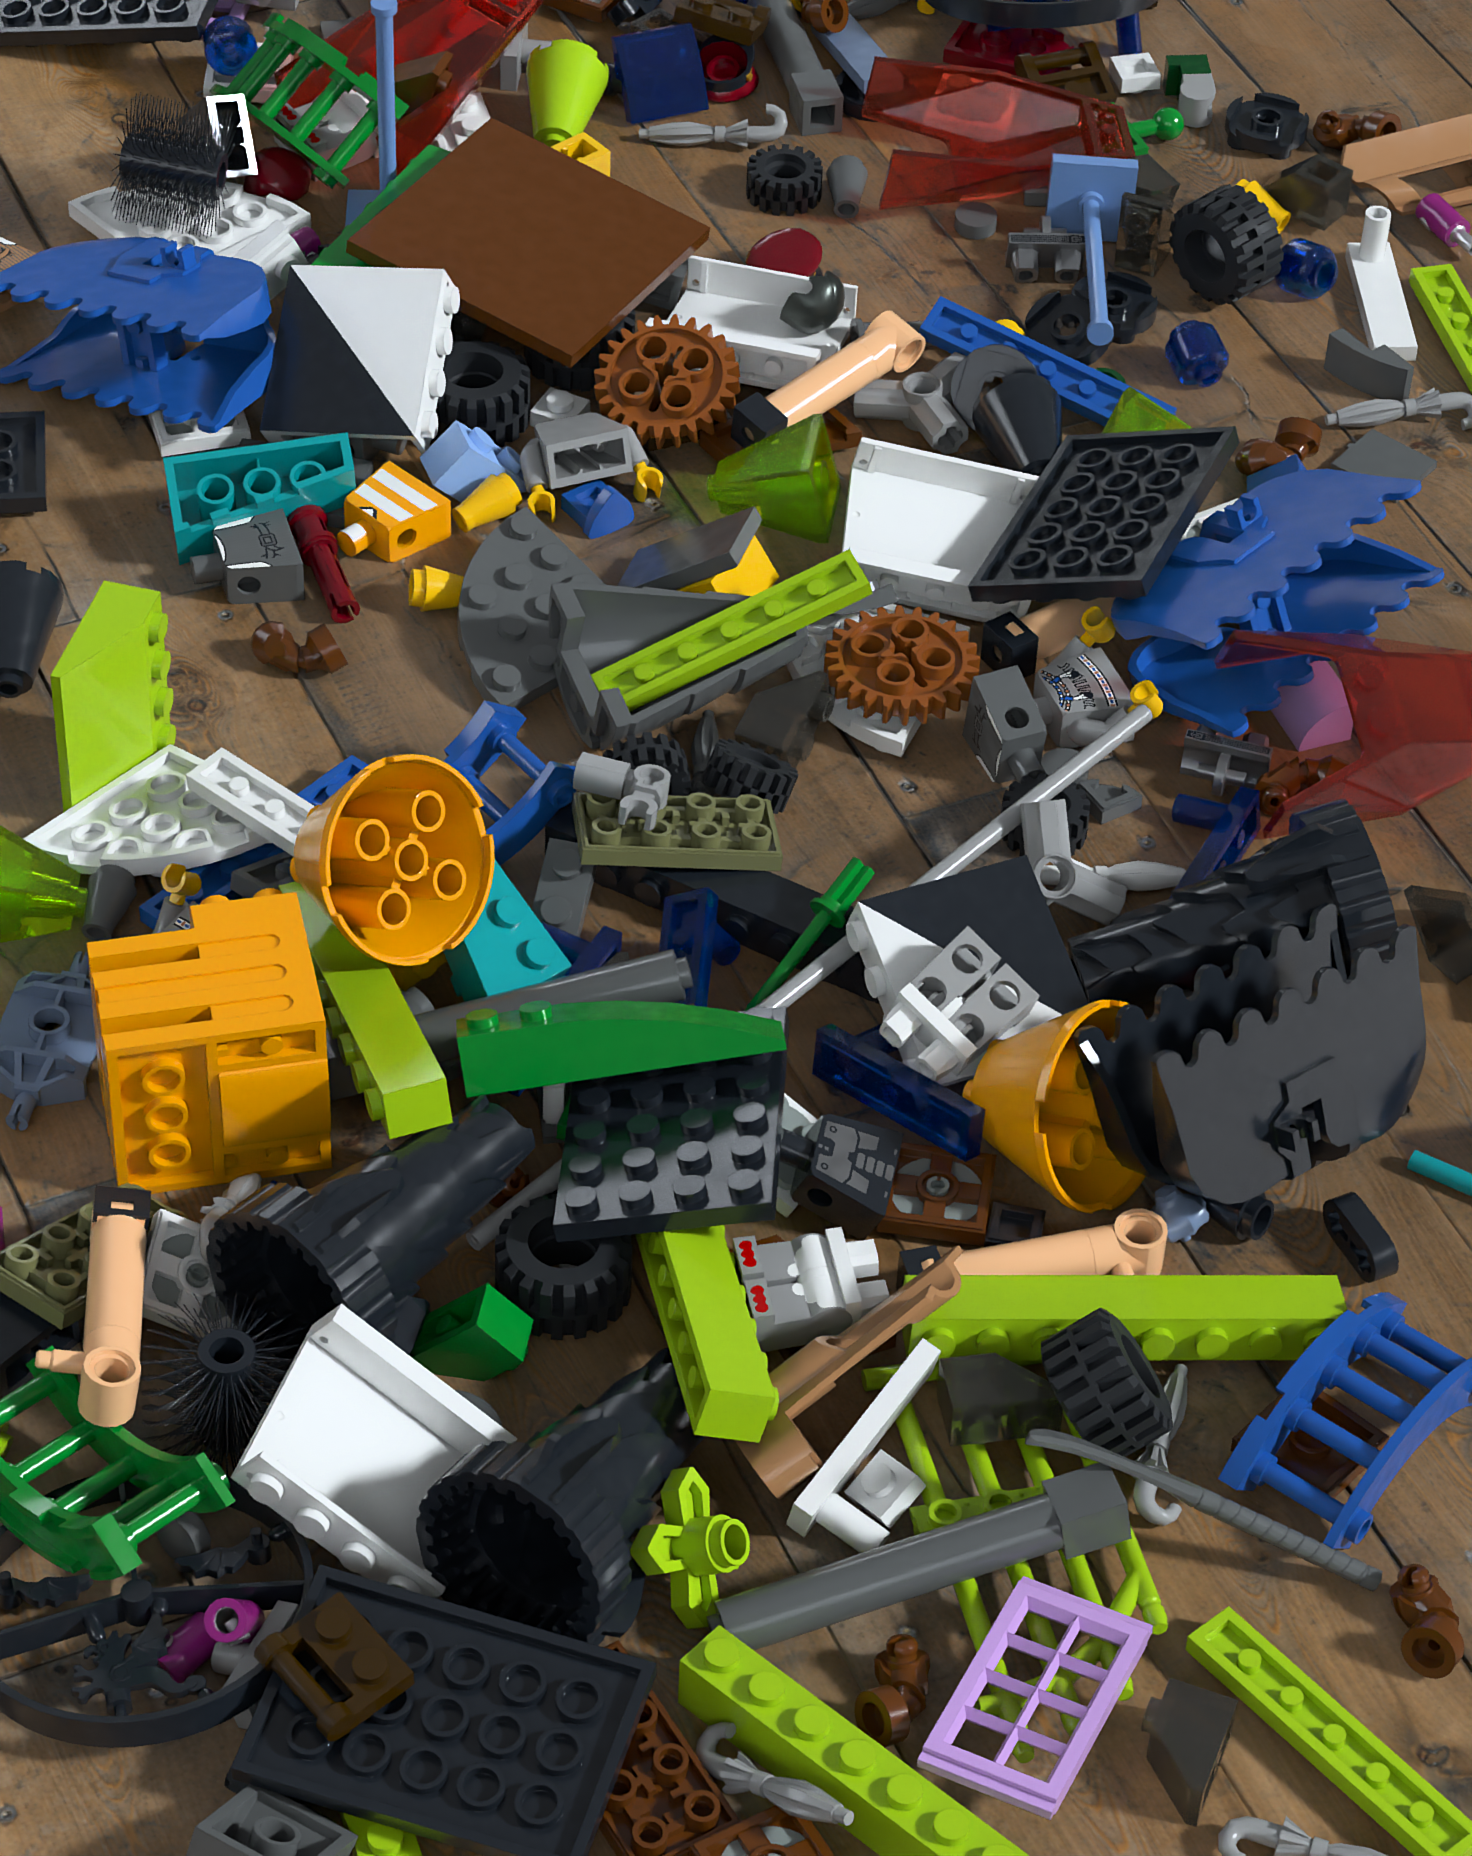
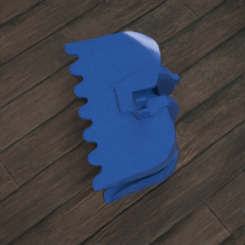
(132, 320)
(1271, 565)

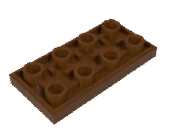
(661, 1791)

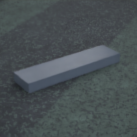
(852, 50)

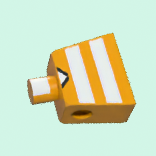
(393, 515)

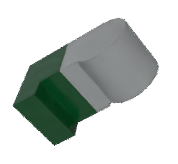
(1193, 84)

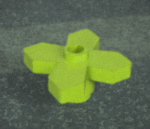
(691, 1546)

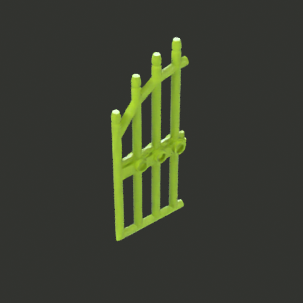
(939, 1511)

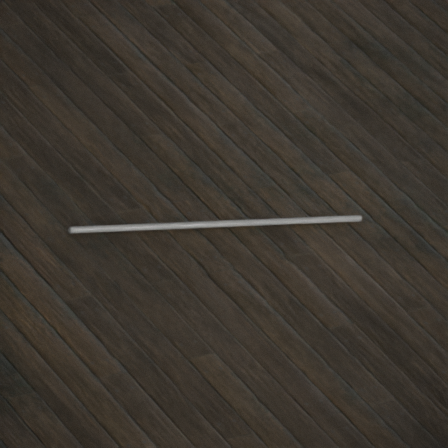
(841, 951)

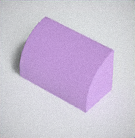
(1315, 711)

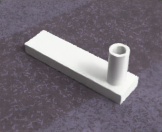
(1379, 287)
(250, 797)
(820, 1498)

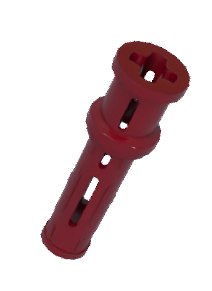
(319, 551)

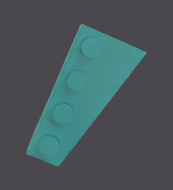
(254, 480)
(504, 947)

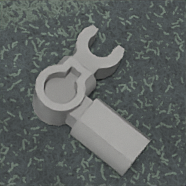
(643, 788)

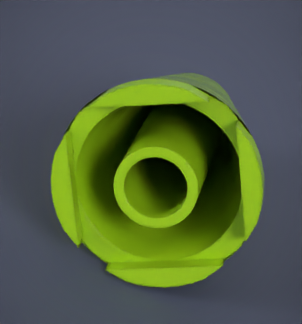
(563, 89)

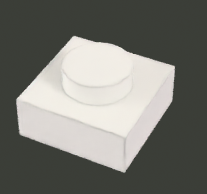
(1134, 73)
(557, 405)
(885, 1488)

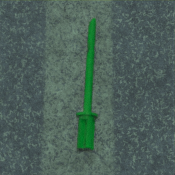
(829, 910)

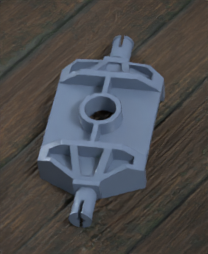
(42, 1064)

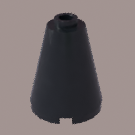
(1020, 422)
(27, 619)

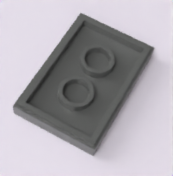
(694, 553)

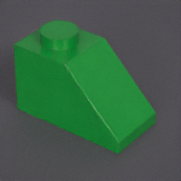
(474, 1336)

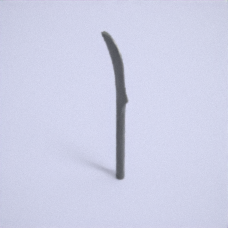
(1219, 1508)

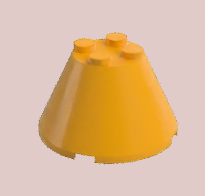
(398, 859)
(1046, 1114)

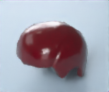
(280, 174)

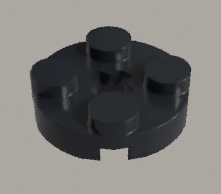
(1266, 125)
(1135, 306)
(1056, 311)
(982, 367)

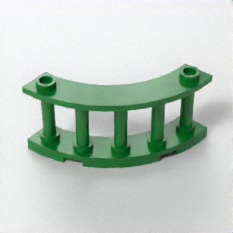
(314, 53)
(108, 1541)

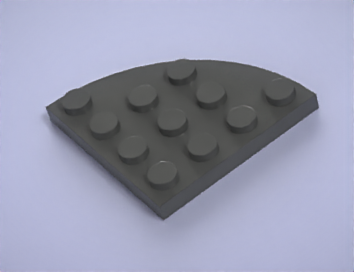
(507, 609)

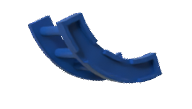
(478, 747)
(1326, 1365)

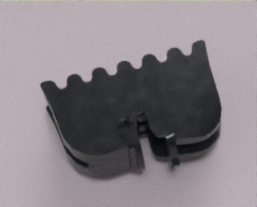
(1263, 1065)

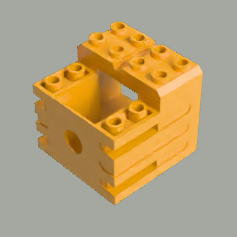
(213, 1047)

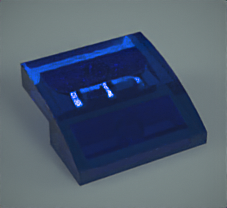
(660, 73)

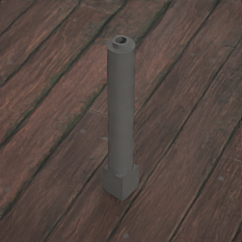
(814, 91)
(645, 978)
(1072, 1514)

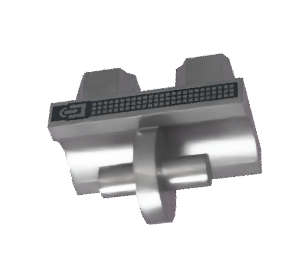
(1045, 249)
(1225, 759)

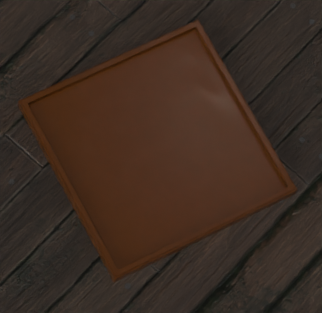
(532, 240)

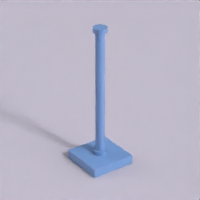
(358, 199)
(1087, 200)

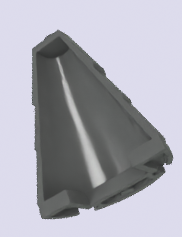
(612, 622)

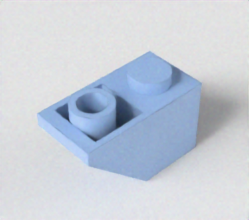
(466, 458)

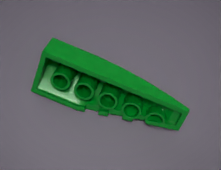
(600, 1039)

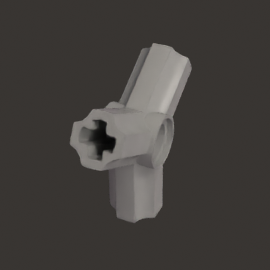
(920, 403)
(1079, 888)

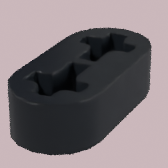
(1360, 1237)

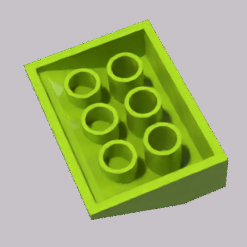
(112, 690)

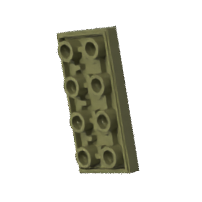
(687, 834)
(51, 1266)

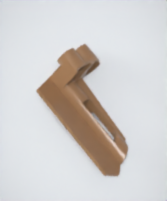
(1389, 158)
(783, 1454)

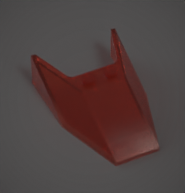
(470, 29)
(994, 128)
(1407, 712)

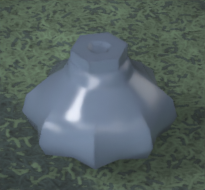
(1181, 1212)

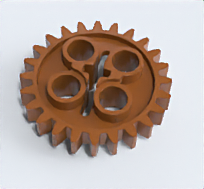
(632, 370)
(901, 664)

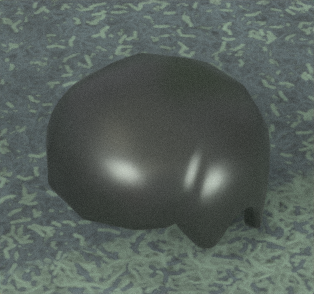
(818, 308)

